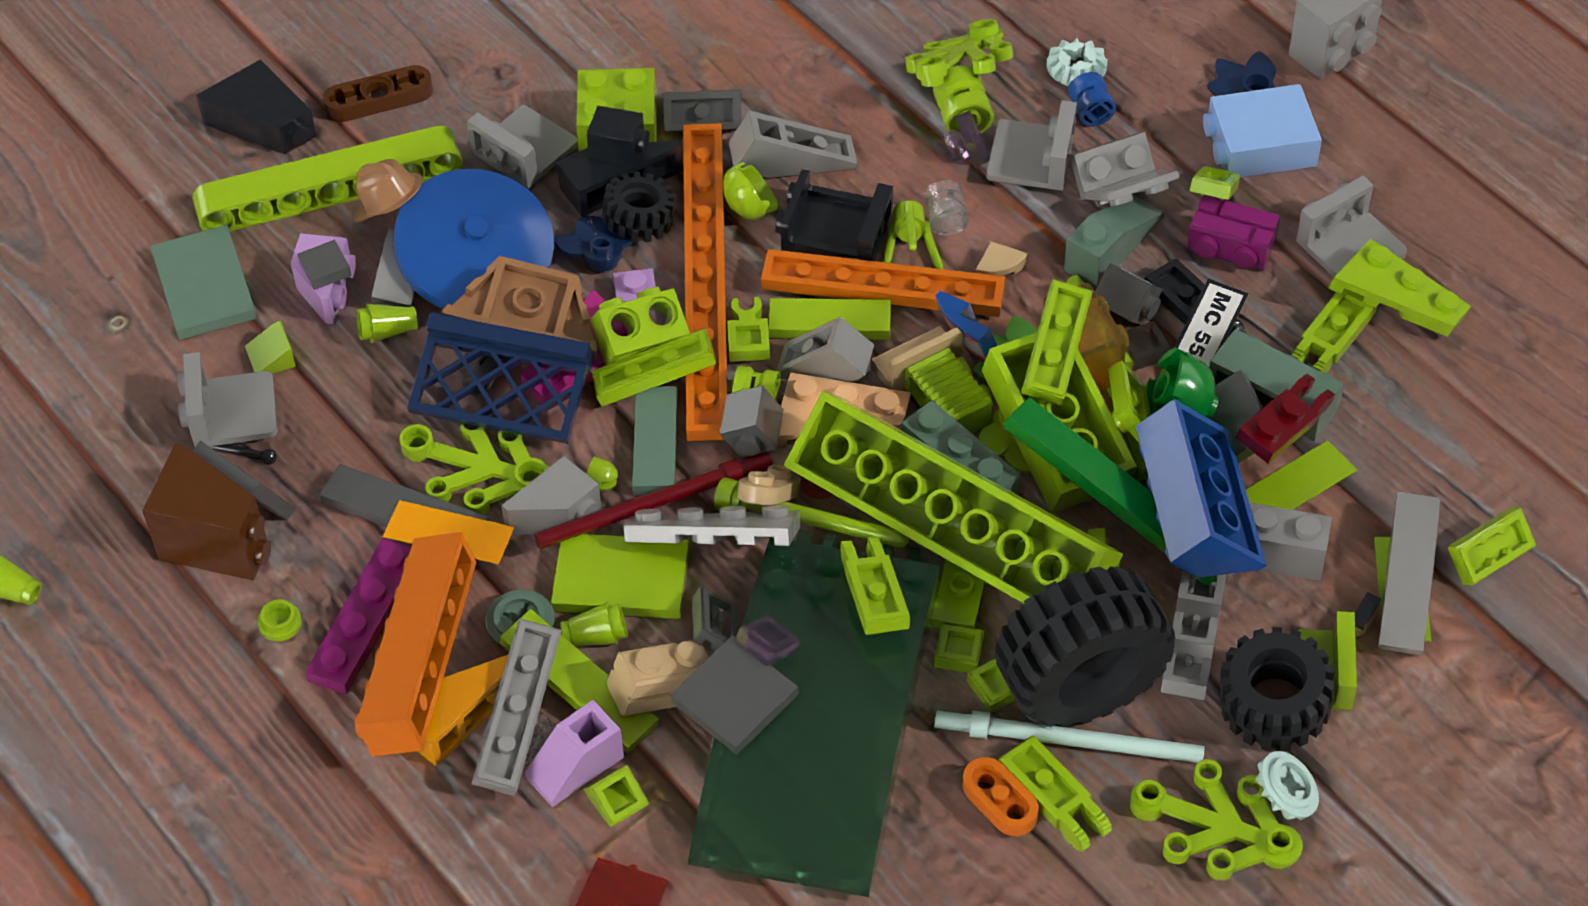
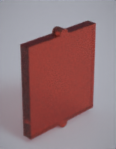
(621, 886)

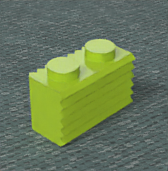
(951, 387)

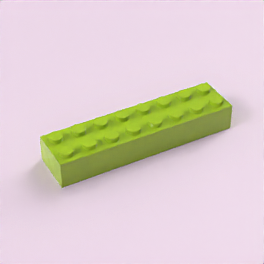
(940, 501)

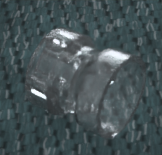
(946, 208)

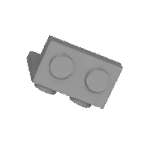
(1341, 225)
(227, 406)

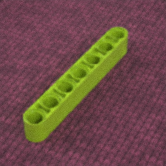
(319, 180)

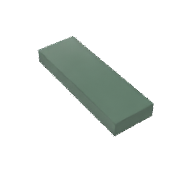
(655, 439)

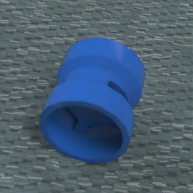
(1093, 101)

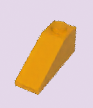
(462, 707)

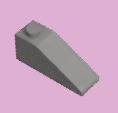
(787, 147)

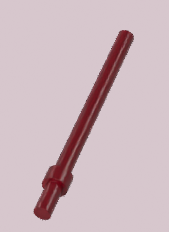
(730, 469)

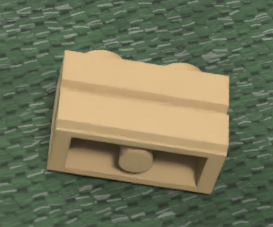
(649, 675)

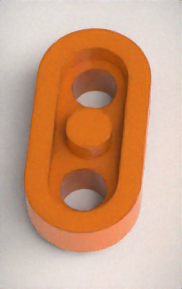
(1003, 798)

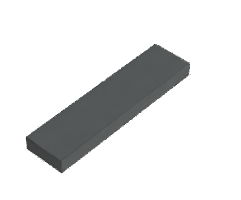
(377, 498)

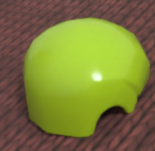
(748, 192)

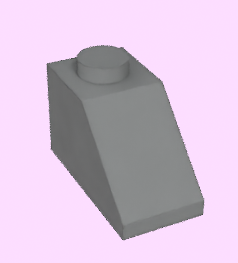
(828, 352)
(552, 499)

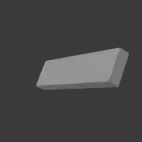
(516, 707)

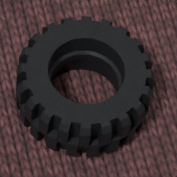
(1084, 646)

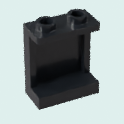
(834, 220)

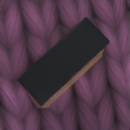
(1365, 613)

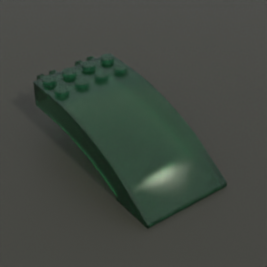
(820, 778)

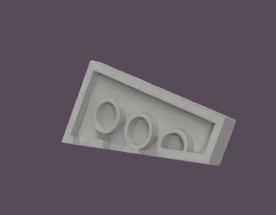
(709, 528)

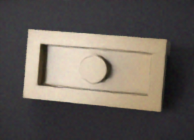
(891, 365)

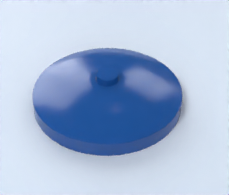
(462, 226)

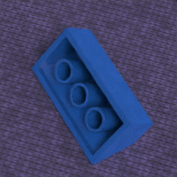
(1199, 493)

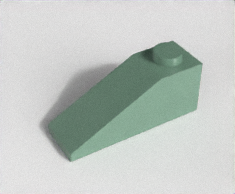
(1108, 238)

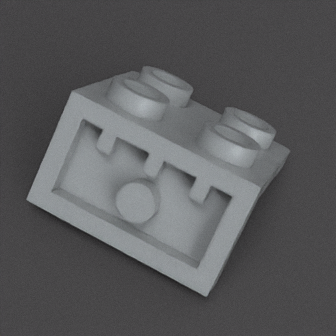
(521, 145)
(1034, 152)
(1118, 170)

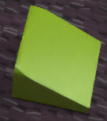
(271, 350)
(617, 795)

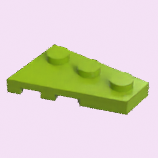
(1395, 283)

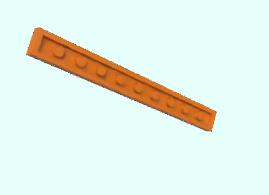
(705, 275)

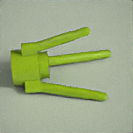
(909, 226)

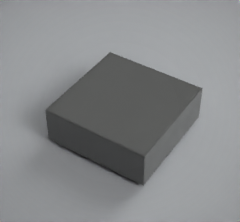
(324, 264)

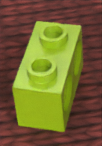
(642, 331)

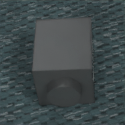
(1129, 294)
(751, 421)

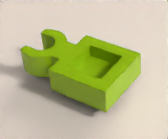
(748, 333)

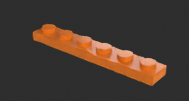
(879, 280)

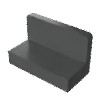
(702, 108)

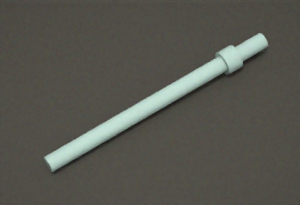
(982, 725)

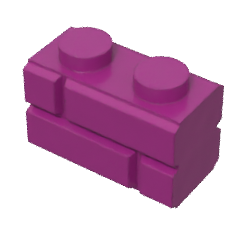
(1233, 232)

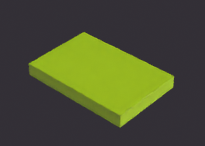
(637, 575)

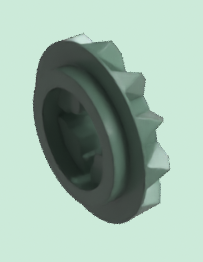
(512, 607)

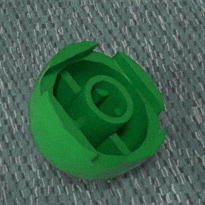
(1184, 380)

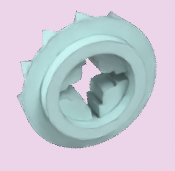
(1060, 59)
(1296, 778)

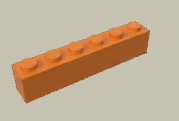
(416, 645)

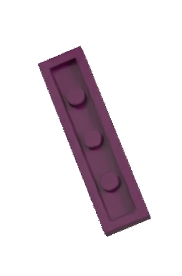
(359, 620)

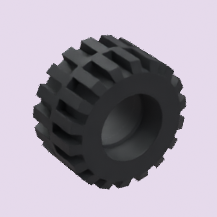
(1284, 658)

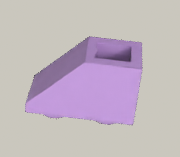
(330, 297)
(575, 753)

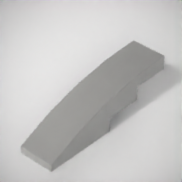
(1409, 573)
(1195, 636)

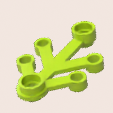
(941, 55)
(477, 466)
(1220, 826)

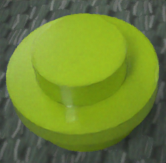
(279, 620)

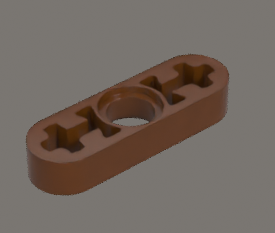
(368, 106)

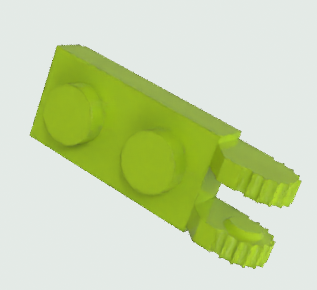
(1334, 329)
(875, 588)
(1056, 792)

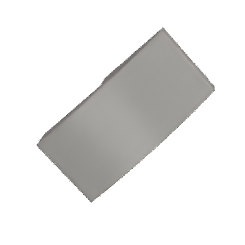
(390, 284)

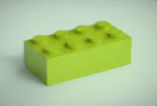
(1081, 411)

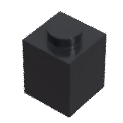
(617, 136)

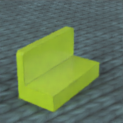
(1341, 649)

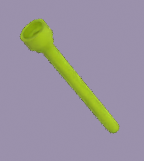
(727, 493)

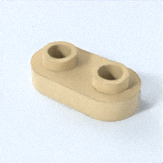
(770, 486)

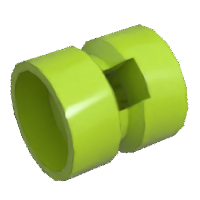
(961, 93)

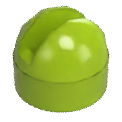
(603, 473)

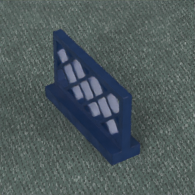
(508, 344)

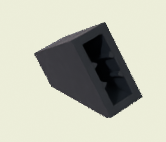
(258, 109)

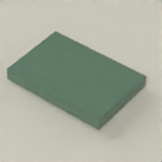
(203, 282)

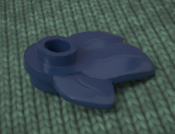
(1238, 78)
(593, 243)

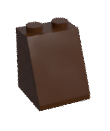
(205, 518)

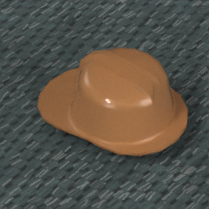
(384, 188)

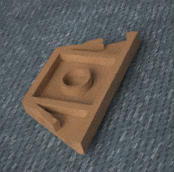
(528, 300)

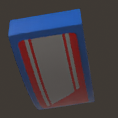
(959, 314)

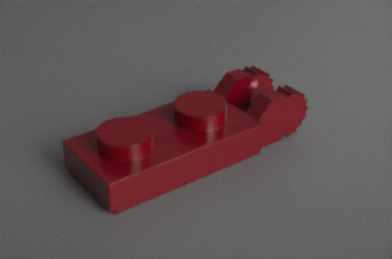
(1283, 420)

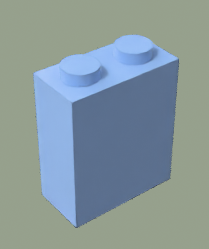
(1263, 131)

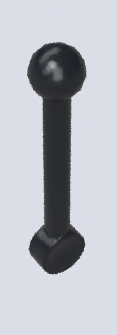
(267, 456)

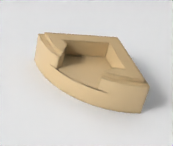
(1001, 260)

